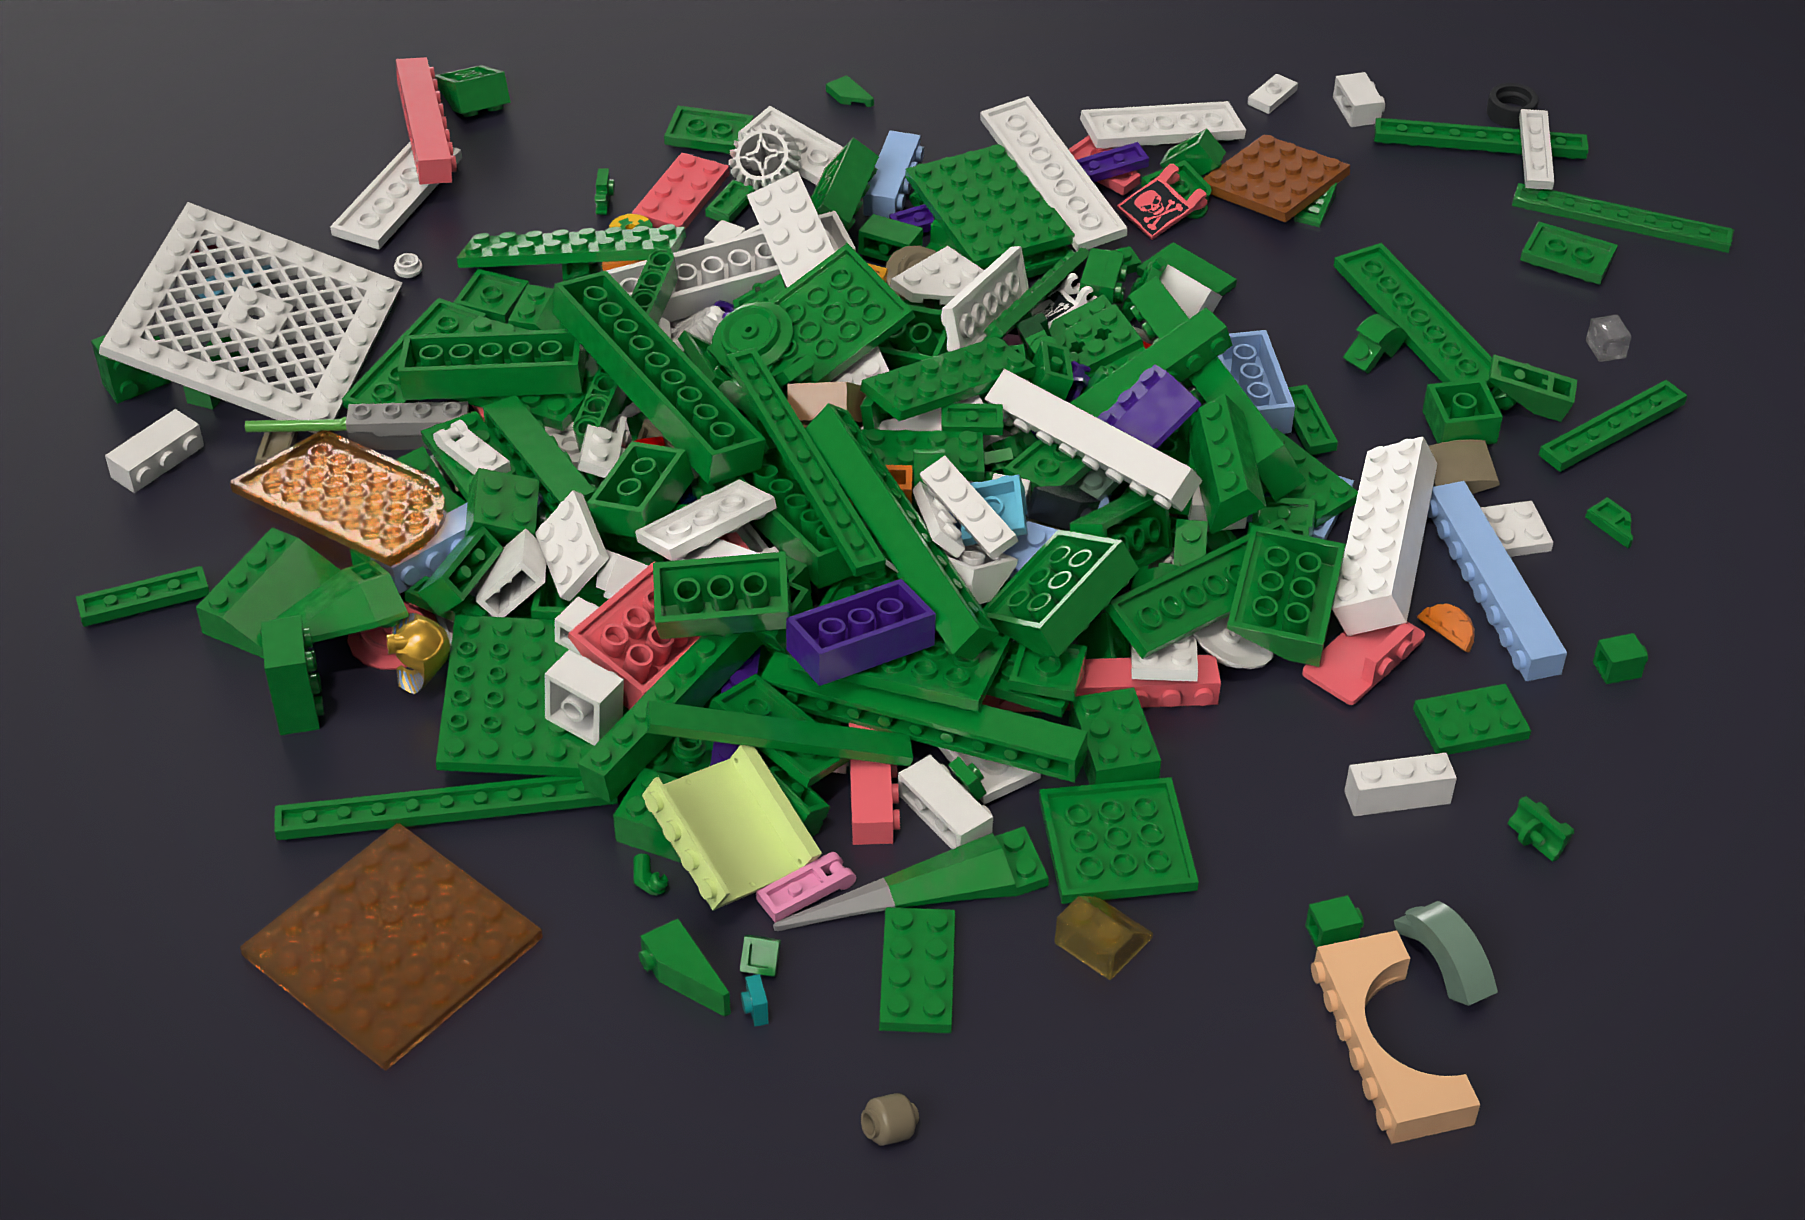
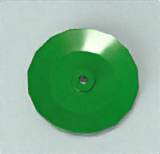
(754, 326)

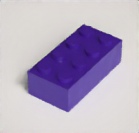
(860, 631)

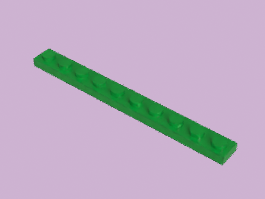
(806, 463)
(432, 806)

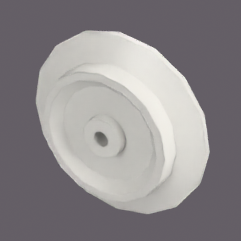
(1230, 647)

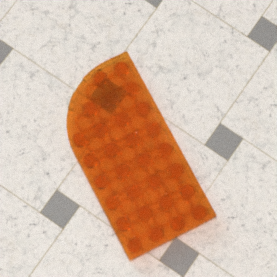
(349, 496)

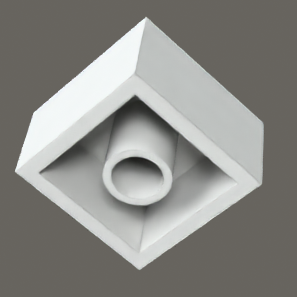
(583, 697)

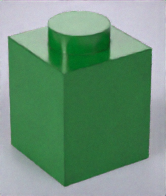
(1620, 658)
(1333, 921)

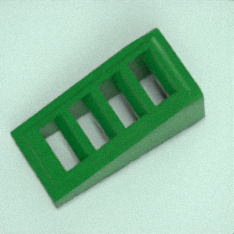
(1319, 206)

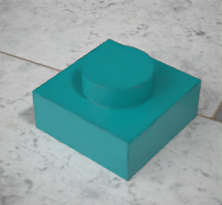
(755, 1000)

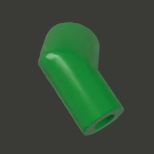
(645, 879)

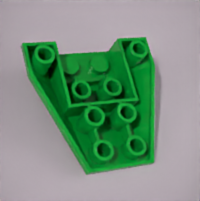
(350, 603)

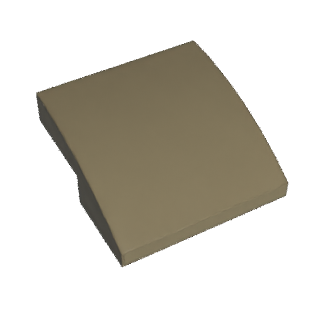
(1464, 462)

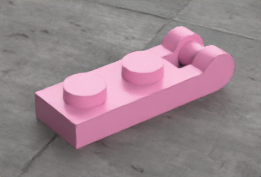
(805, 886)

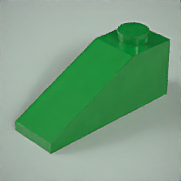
(1533, 387)
(683, 967)

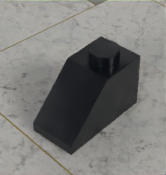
(1060, 505)

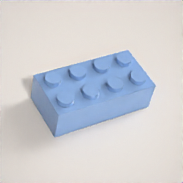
(1260, 376)

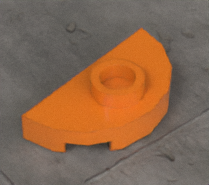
(1451, 623)

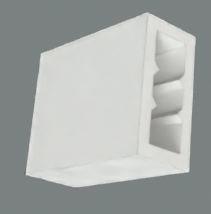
(512, 576)

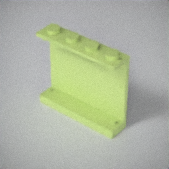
(731, 827)

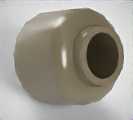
(889, 1119)

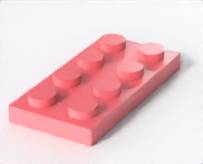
(682, 191)

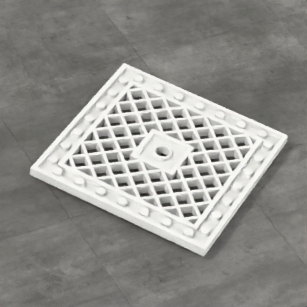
(132, 334)

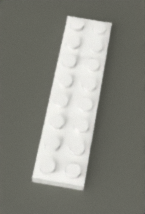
(1054, 172)

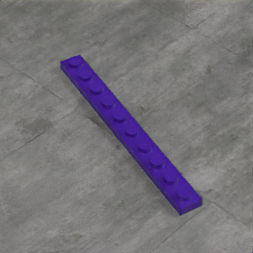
(1097, 166)

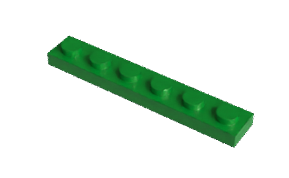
(1612, 425)

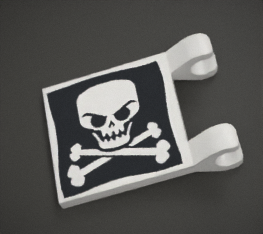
(1060, 302)

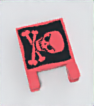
(1159, 205)

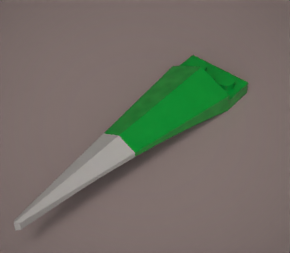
(977, 870)

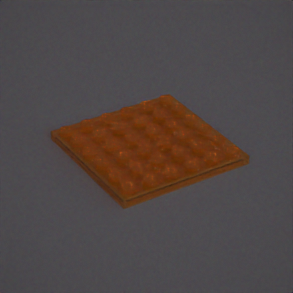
(391, 945)

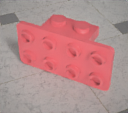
(1359, 661)

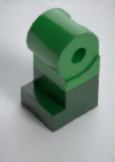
(1033, 331)

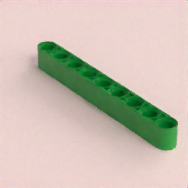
(652, 295)

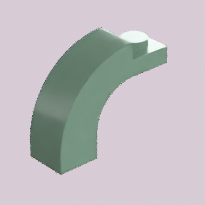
(1454, 947)

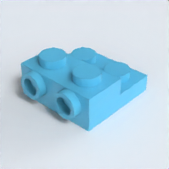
(1007, 499)

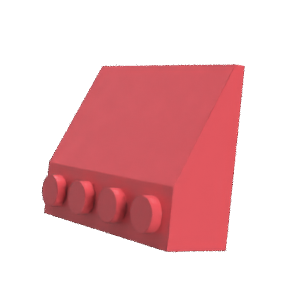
(626, 640)

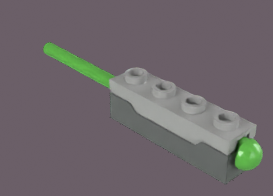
(376, 425)

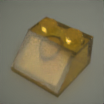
(1100, 935)

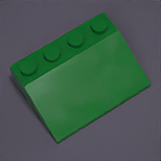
(261, 588)
(1061, 590)
(1286, 593)

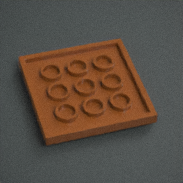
(1276, 177)

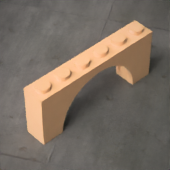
(1405, 1099)

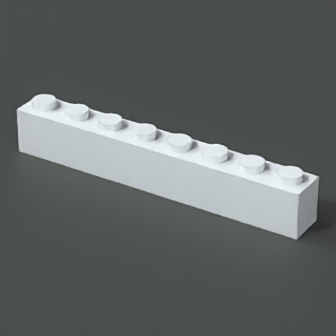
(1094, 441)

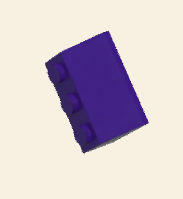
(1152, 407)

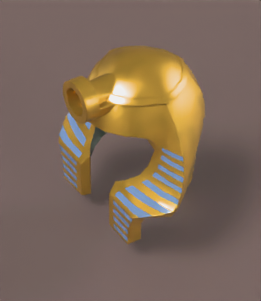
(420, 646)

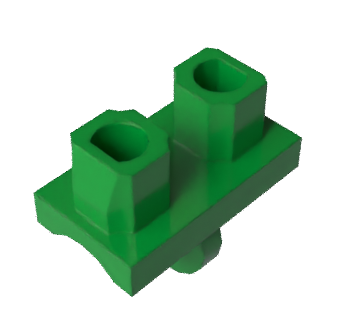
(1540, 829)

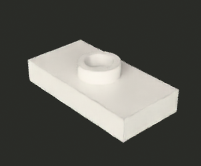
(1272, 93)

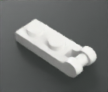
(470, 449)

